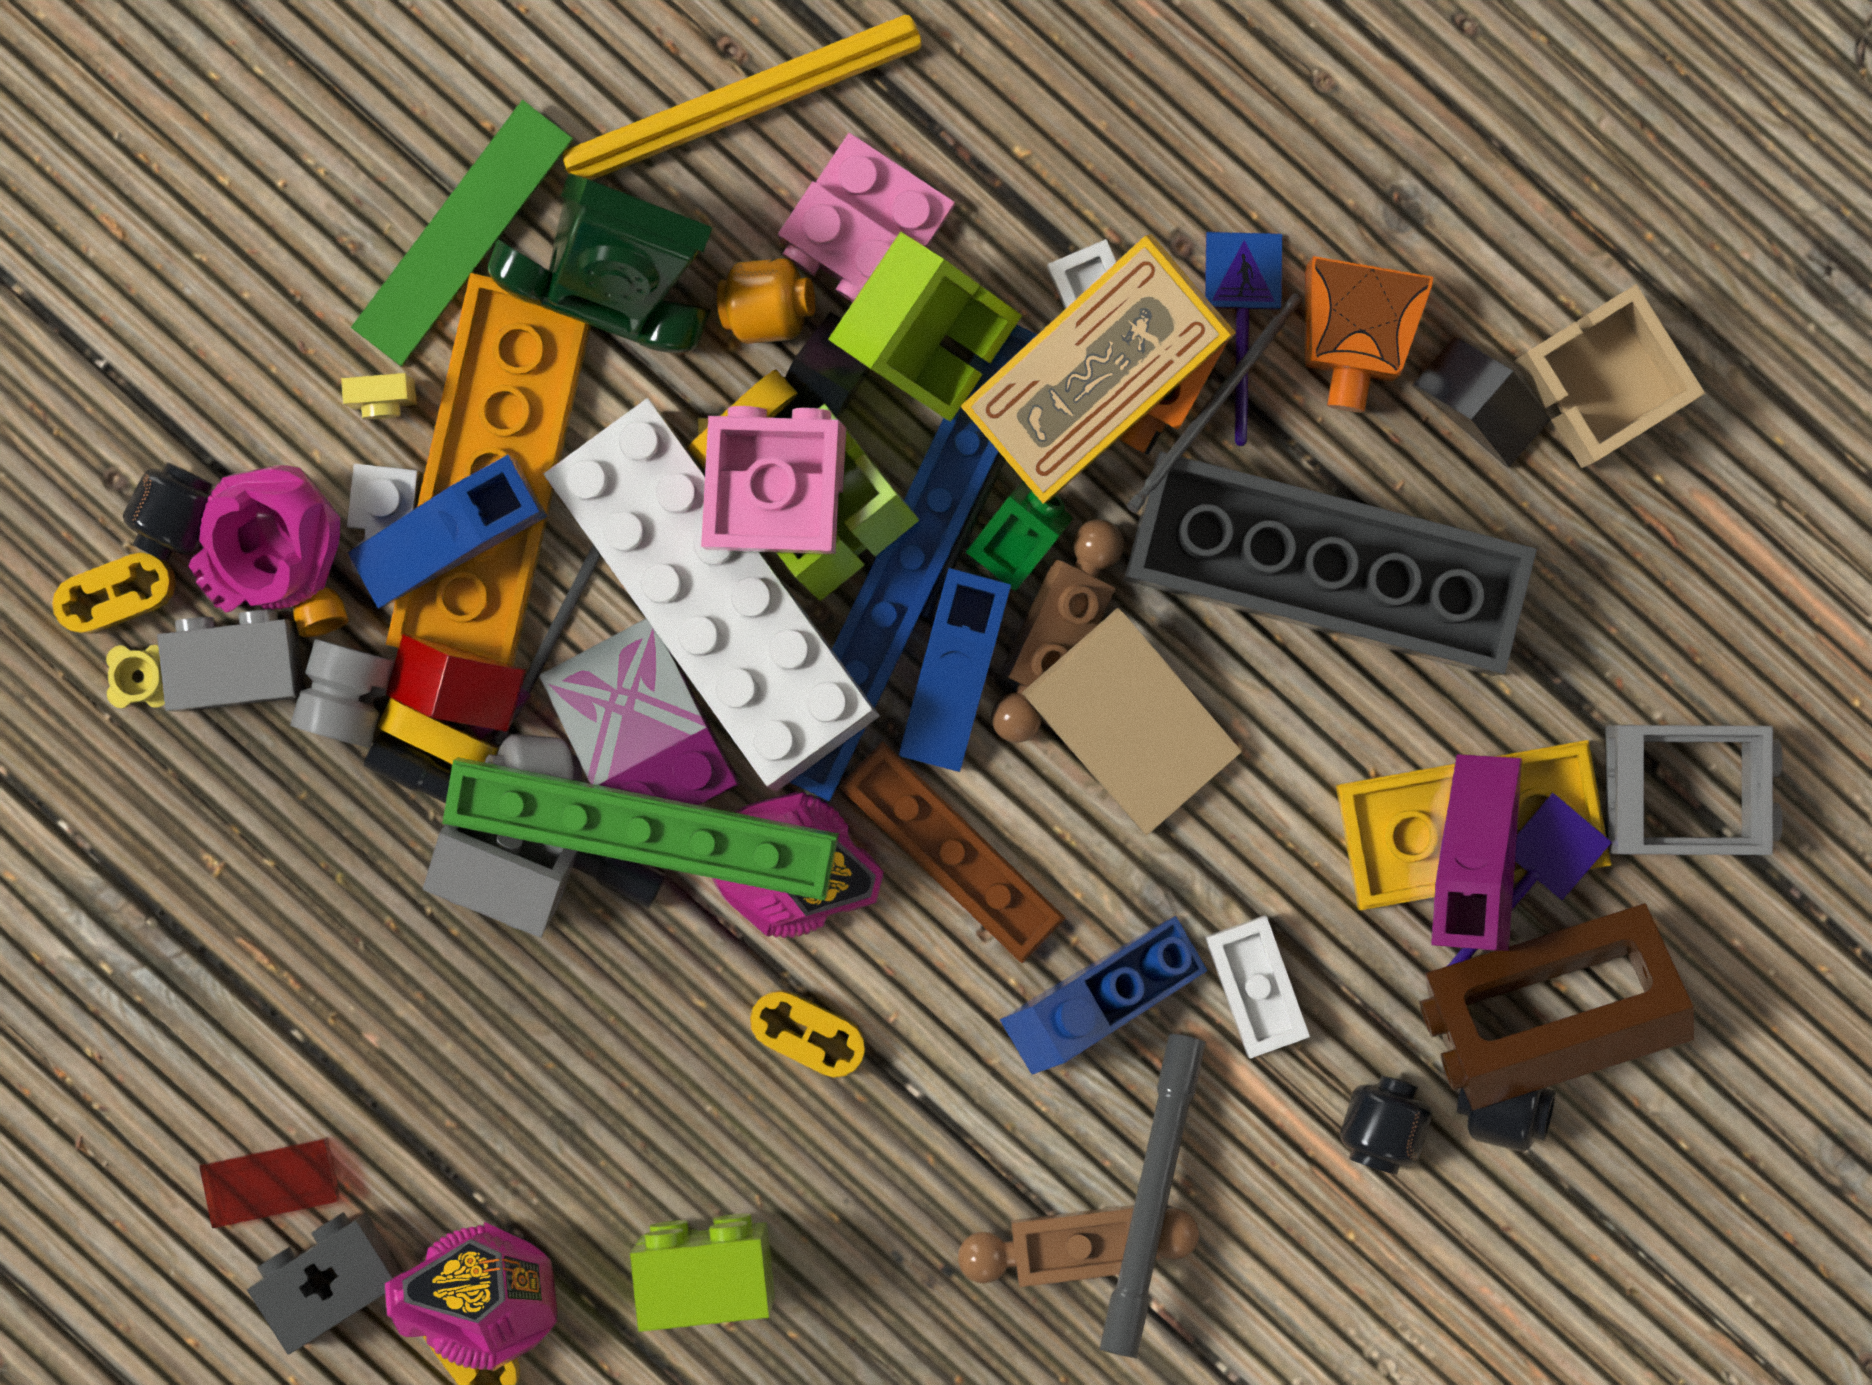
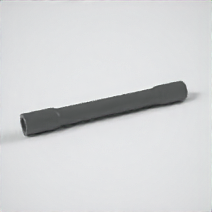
(1130, 1298)

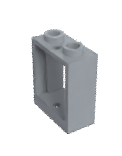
(1626, 790)

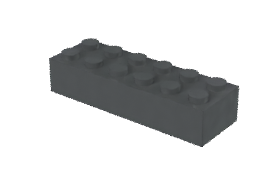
(1332, 565)

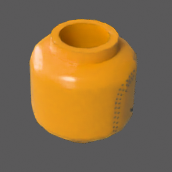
(765, 301)

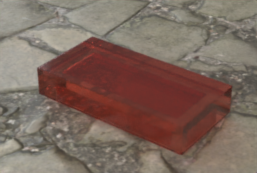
(270, 1182)

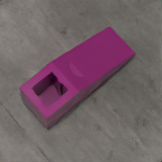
(1478, 855)

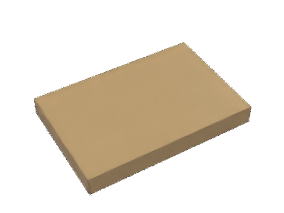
(1131, 721)

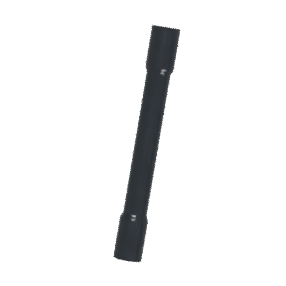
(423, 774)

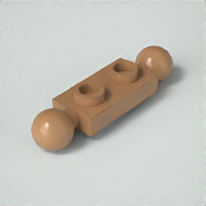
(1060, 617)
(1069, 1246)

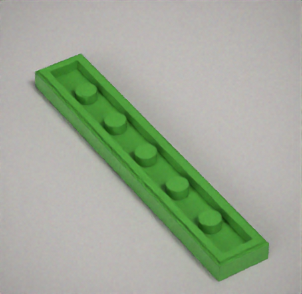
(640, 828)

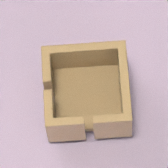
(1611, 377)

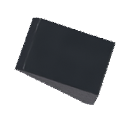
(824, 373)
(1483, 400)

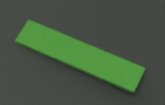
(462, 233)

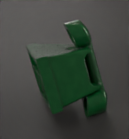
(613, 267)

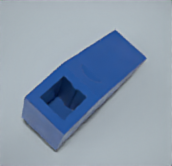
(447, 531)
(954, 669)
(1103, 996)

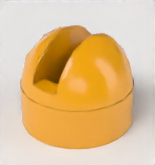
(320, 614)

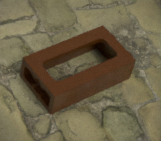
(1570, 1045)

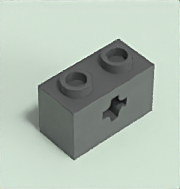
(299, 1309)

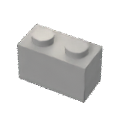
(231, 663)
(500, 876)

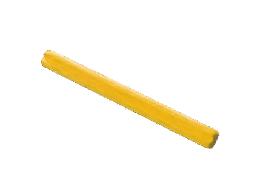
(743, 99)

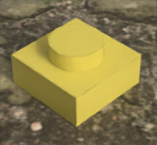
(379, 394)

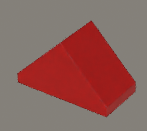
(455, 684)

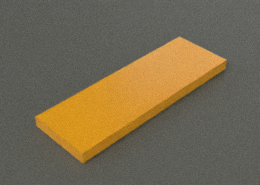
(502, 396)

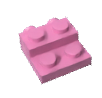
(856, 215)
(773, 481)

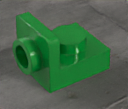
(1019, 535)

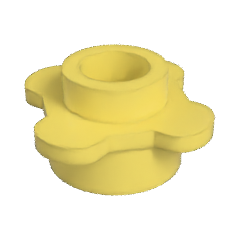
(123, 688)

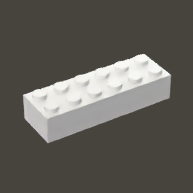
(714, 609)

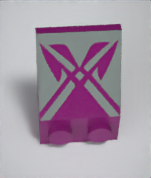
(638, 720)

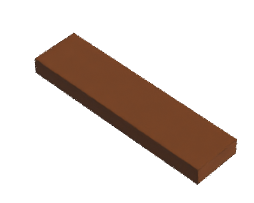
(952, 852)

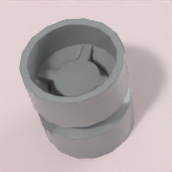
(342, 693)

